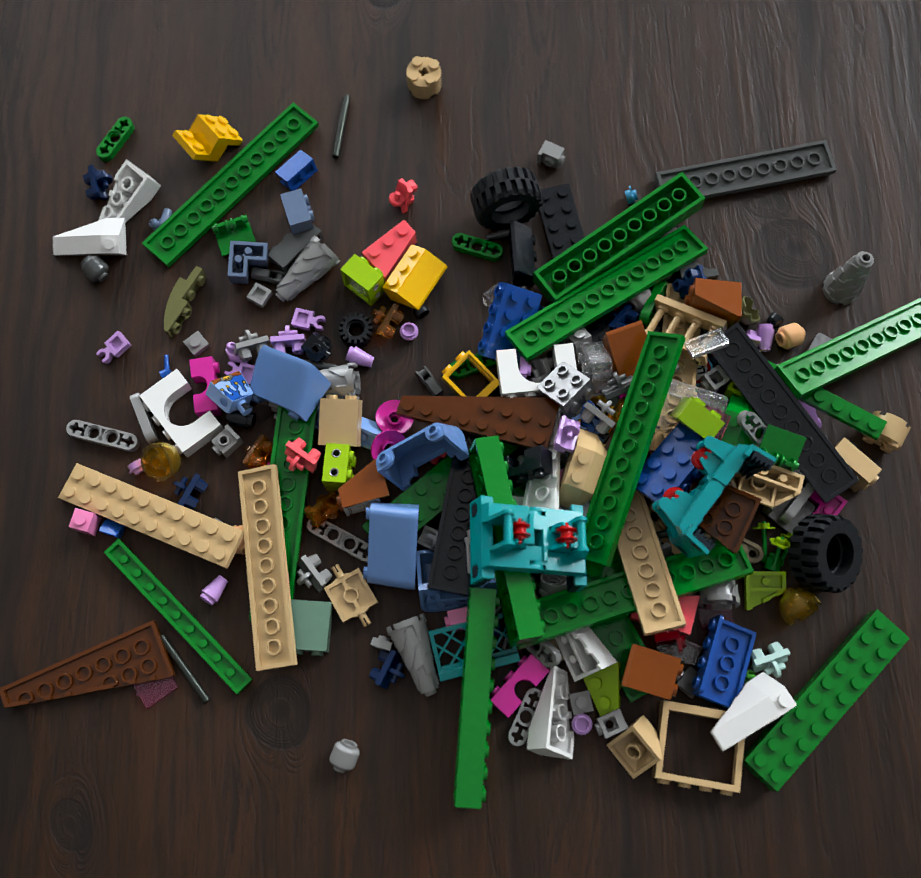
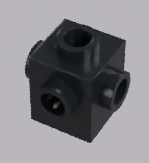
(311, 347)

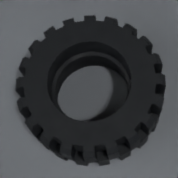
(506, 197)
(825, 553)

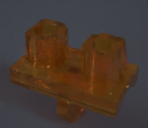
(384, 327)
(258, 453)
(325, 508)

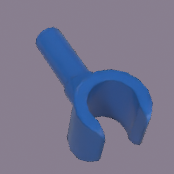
(167, 370)

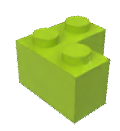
(696, 417)

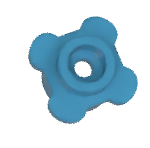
(631, 196)

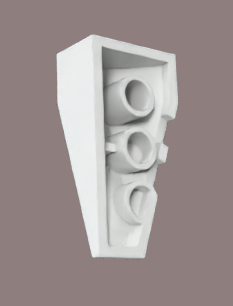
(97, 238)
(754, 707)

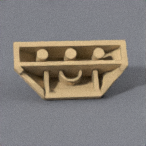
(582, 470)
(771, 486)

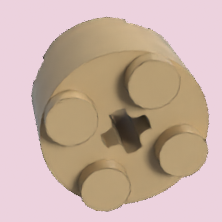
(424, 77)
(892, 434)

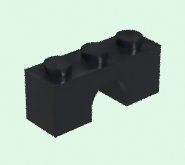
(536, 465)

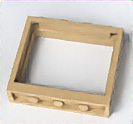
(683, 781)

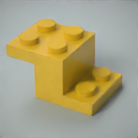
(207, 137)

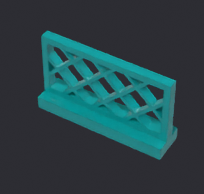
(455, 669)

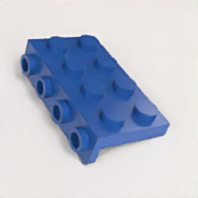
(508, 308)
(670, 464)
(723, 662)

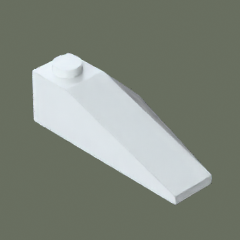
(130, 192)
(550, 725)

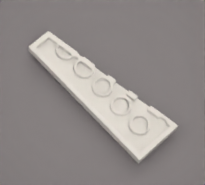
(545, 491)

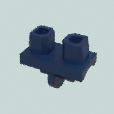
(99, 183)
(682, 285)
(622, 317)
(196, 484)
(390, 671)

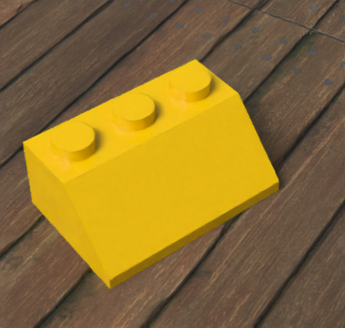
(414, 277)

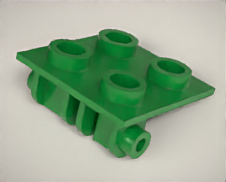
(232, 230)
(784, 446)

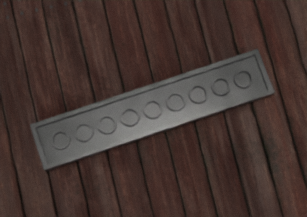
(757, 169)

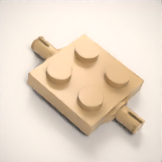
(351, 595)

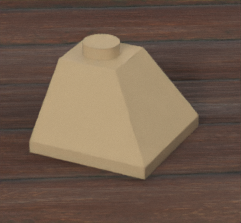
(637, 747)

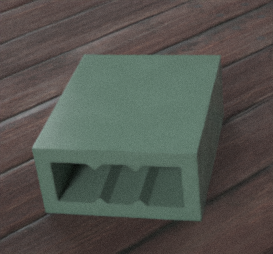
(312, 626)

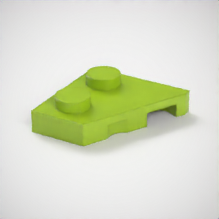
(762, 587)
(605, 688)

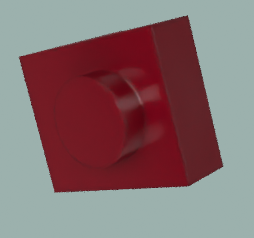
(669, 637)

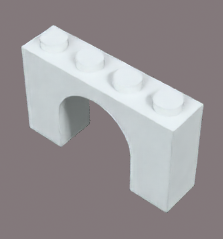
(514, 384)
(159, 401)

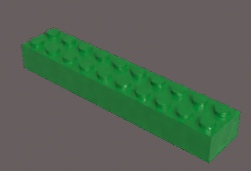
(620, 237)
(515, 588)
(475, 700)
(824, 700)

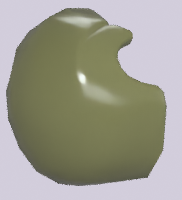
(749, 315)

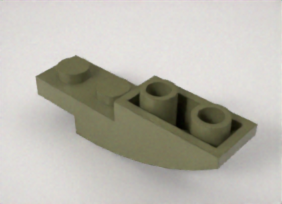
(178, 304)

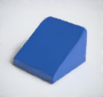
(112, 529)

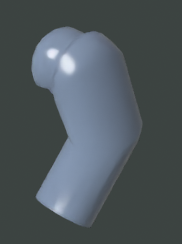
(154, 223)

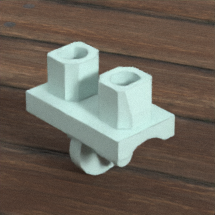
(770, 663)

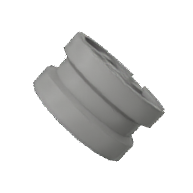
(552, 584)

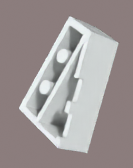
(584, 653)

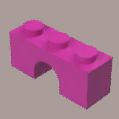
(203, 371)
(529, 670)

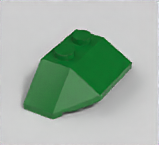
(734, 434)

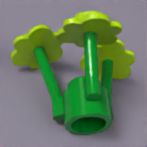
(774, 560)

